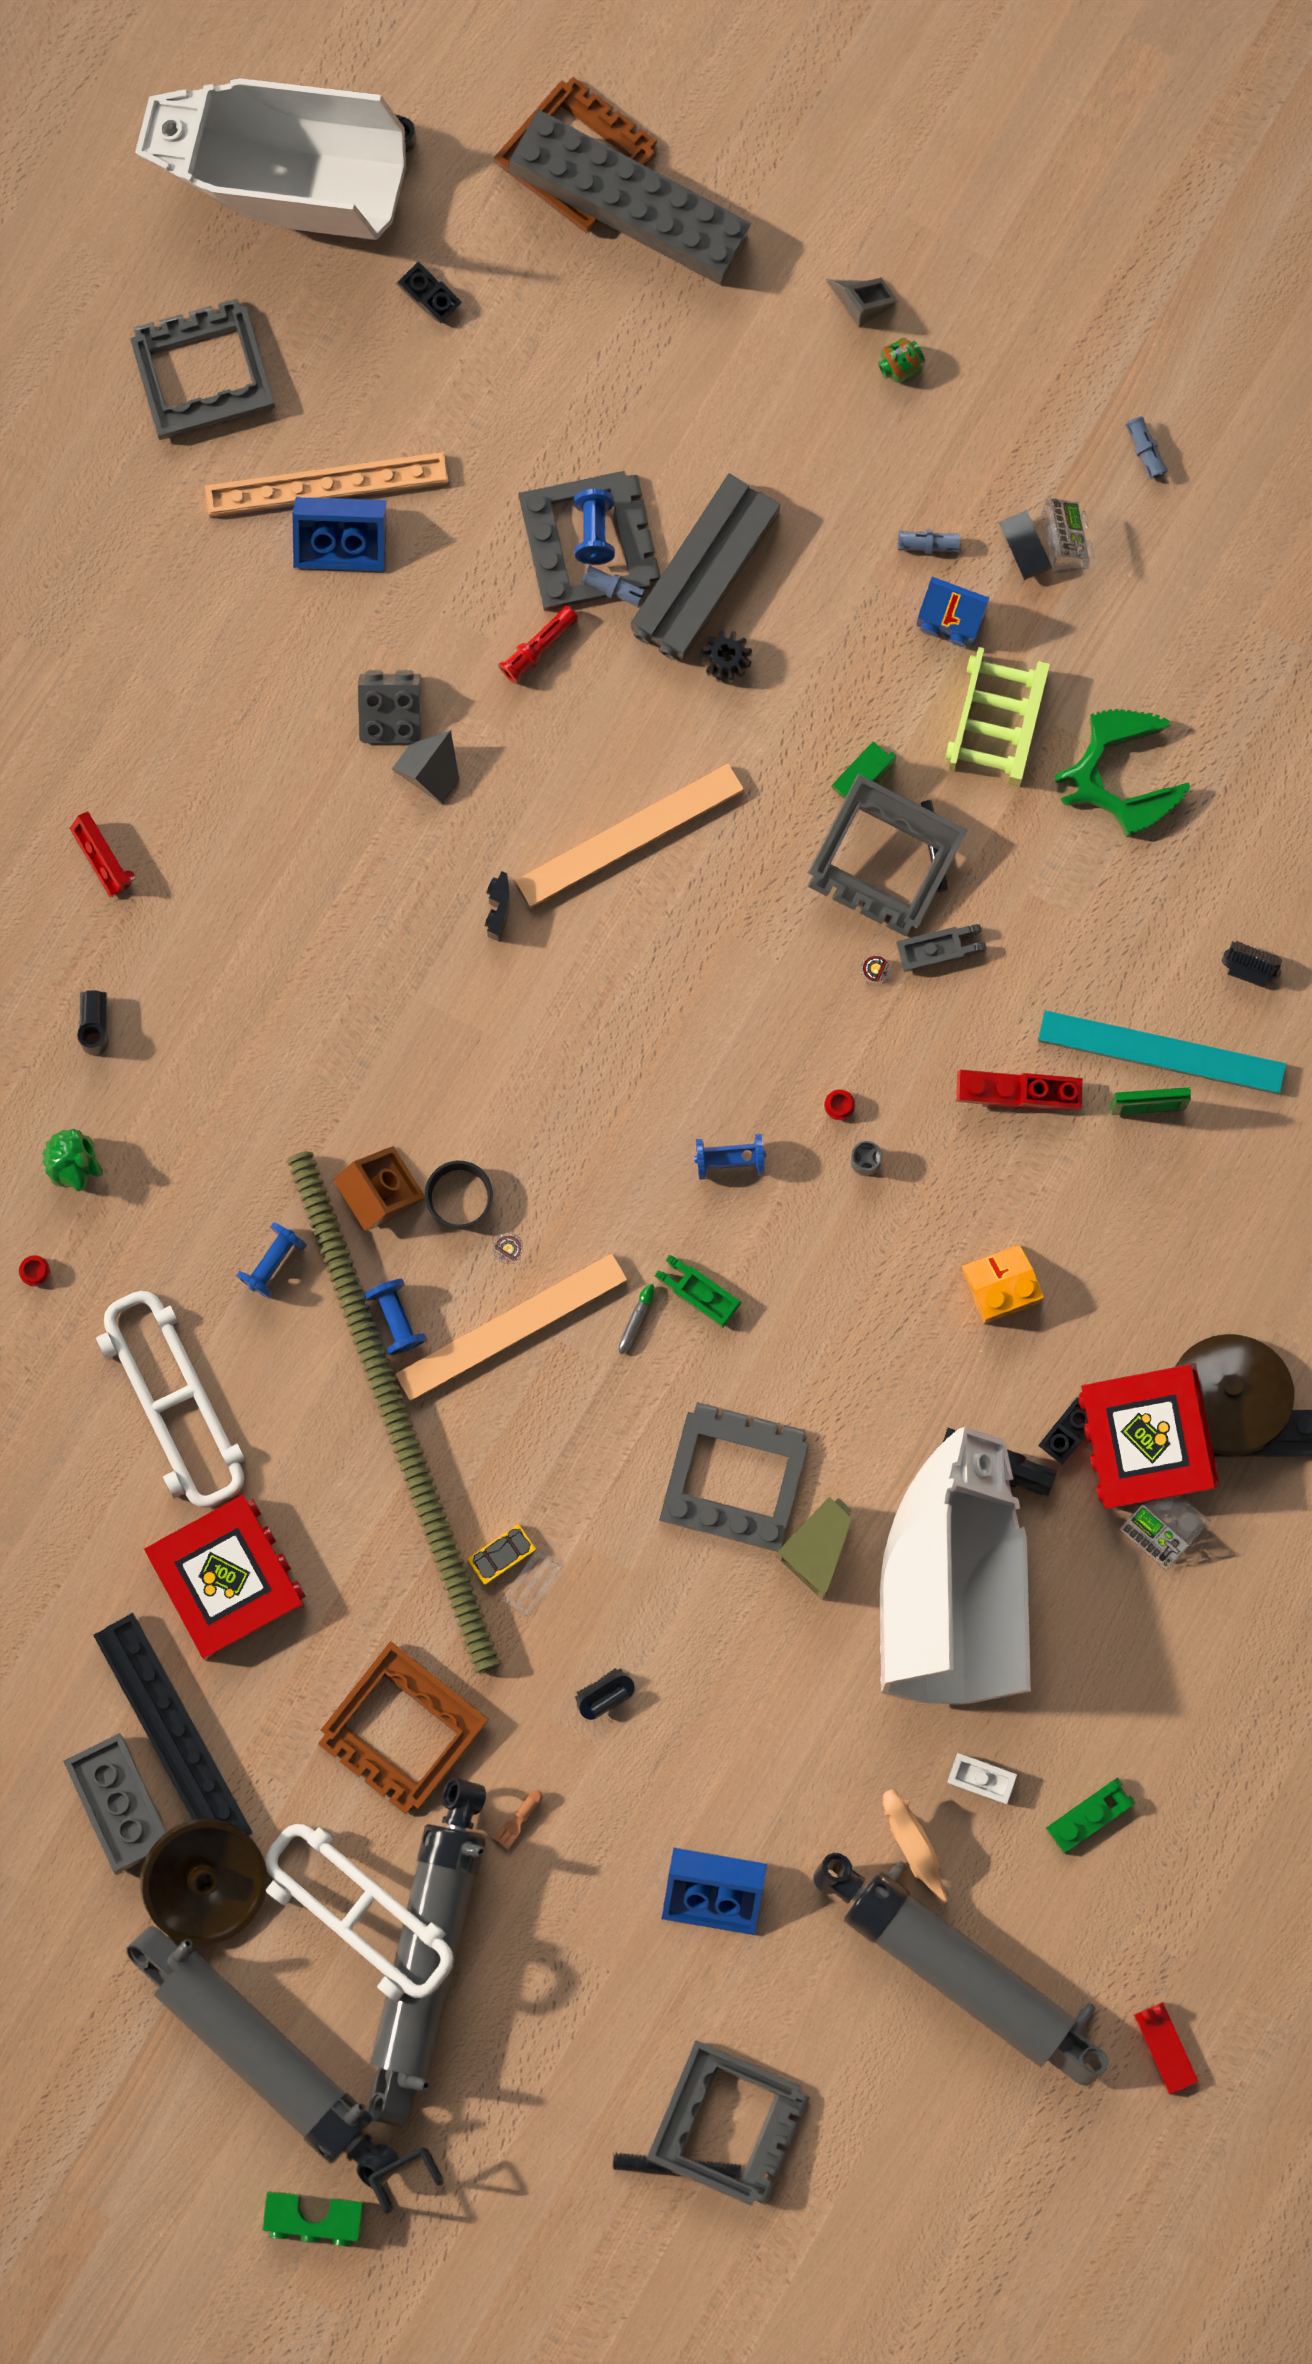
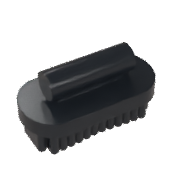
(1251, 964)
(604, 1694)

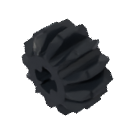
(717, 663)

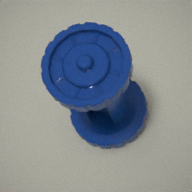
(594, 548)
(729, 1156)
(271, 1260)
(395, 1316)

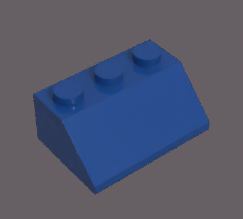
(339, 534)
(714, 1891)

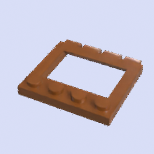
(594, 114)
(429, 1693)

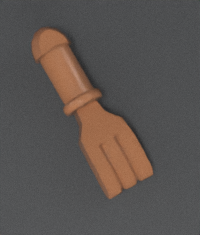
(512, 1828)

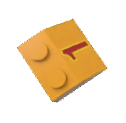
(1002, 1284)

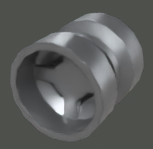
(869, 1154)

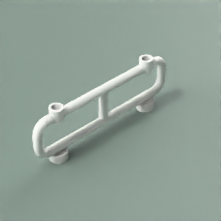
(179, 1480)
(284, 1888)

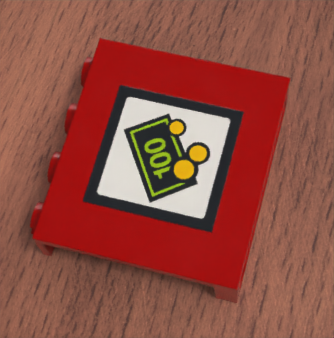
(1149, 1436)
(225, 1575)

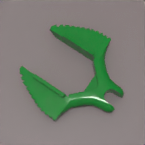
(1109, 730)

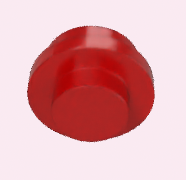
(839, 1104)
(34, 1270)

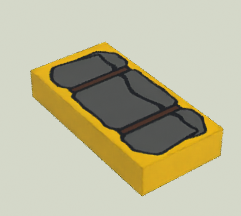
(501, 1554)

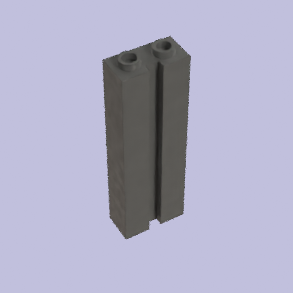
(704, 568)

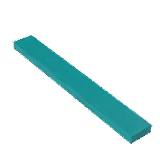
(1162, 1052)

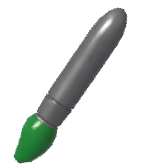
(636, 1319)

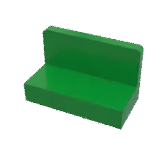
(871, 764)

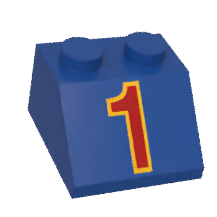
(952, 612)

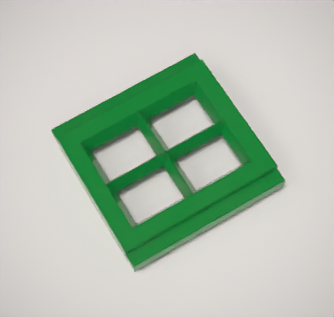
(1150, 1101)

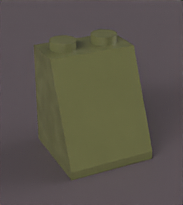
(817, 1546)

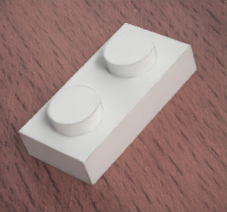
(981, 1778)

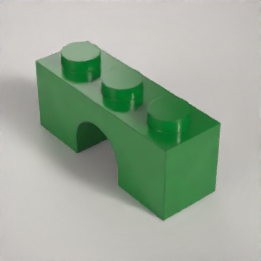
(284, 2217)

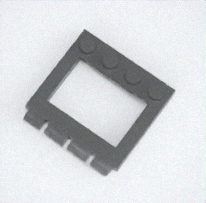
(211, 410)
(546, 546)
(904, 816)
(723, 1519)
(687, 2104)

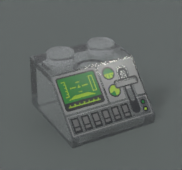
(1065, 535)
(1164, 1528)

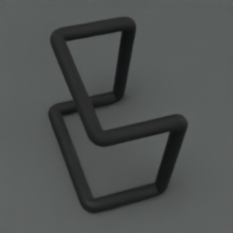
(380, 2192)

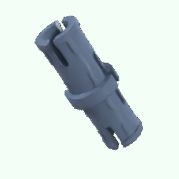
(1146, 447)
(929, 541)
(613, 586)

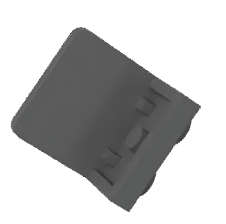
(389, 707)

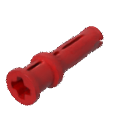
(528, 653)

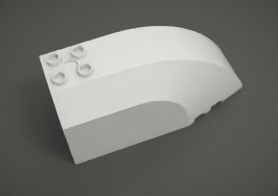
(283, 153)
(956, 1580)

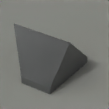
(863, 298)
(430, 766)

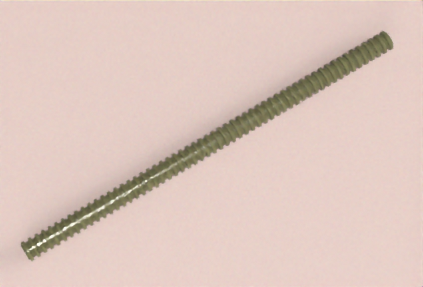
(393, 1411)

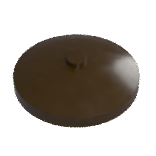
(1243, 1392)
(203, 1881)

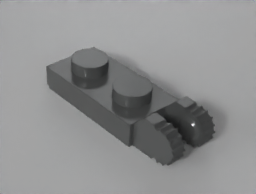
(938, 947)

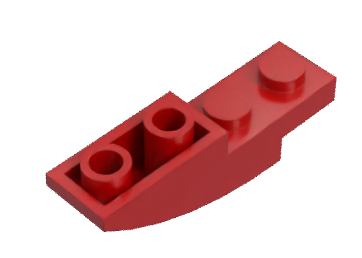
(1019, 1091)

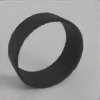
(452, 1166)

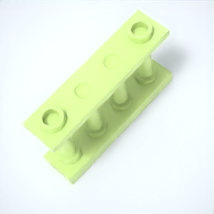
(1026, 708)

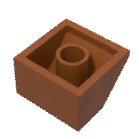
(378, 1188)

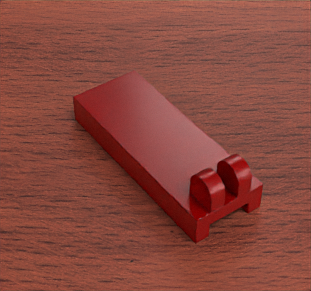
(100, 855)
(1165, 2048)

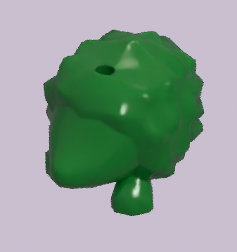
(70, 1159)

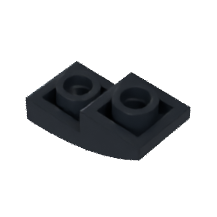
(428, 293)
(1025, 545)
(499, 898)
(1066, 1433)

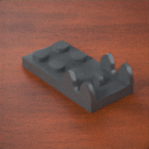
(116, 1802)

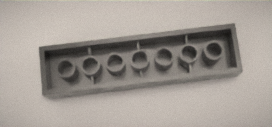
(628, 196)

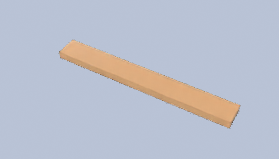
(327, 483)
(629, 835)
(511, 1327)

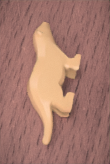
(914, 1843)

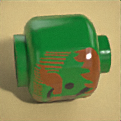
(901, 360)

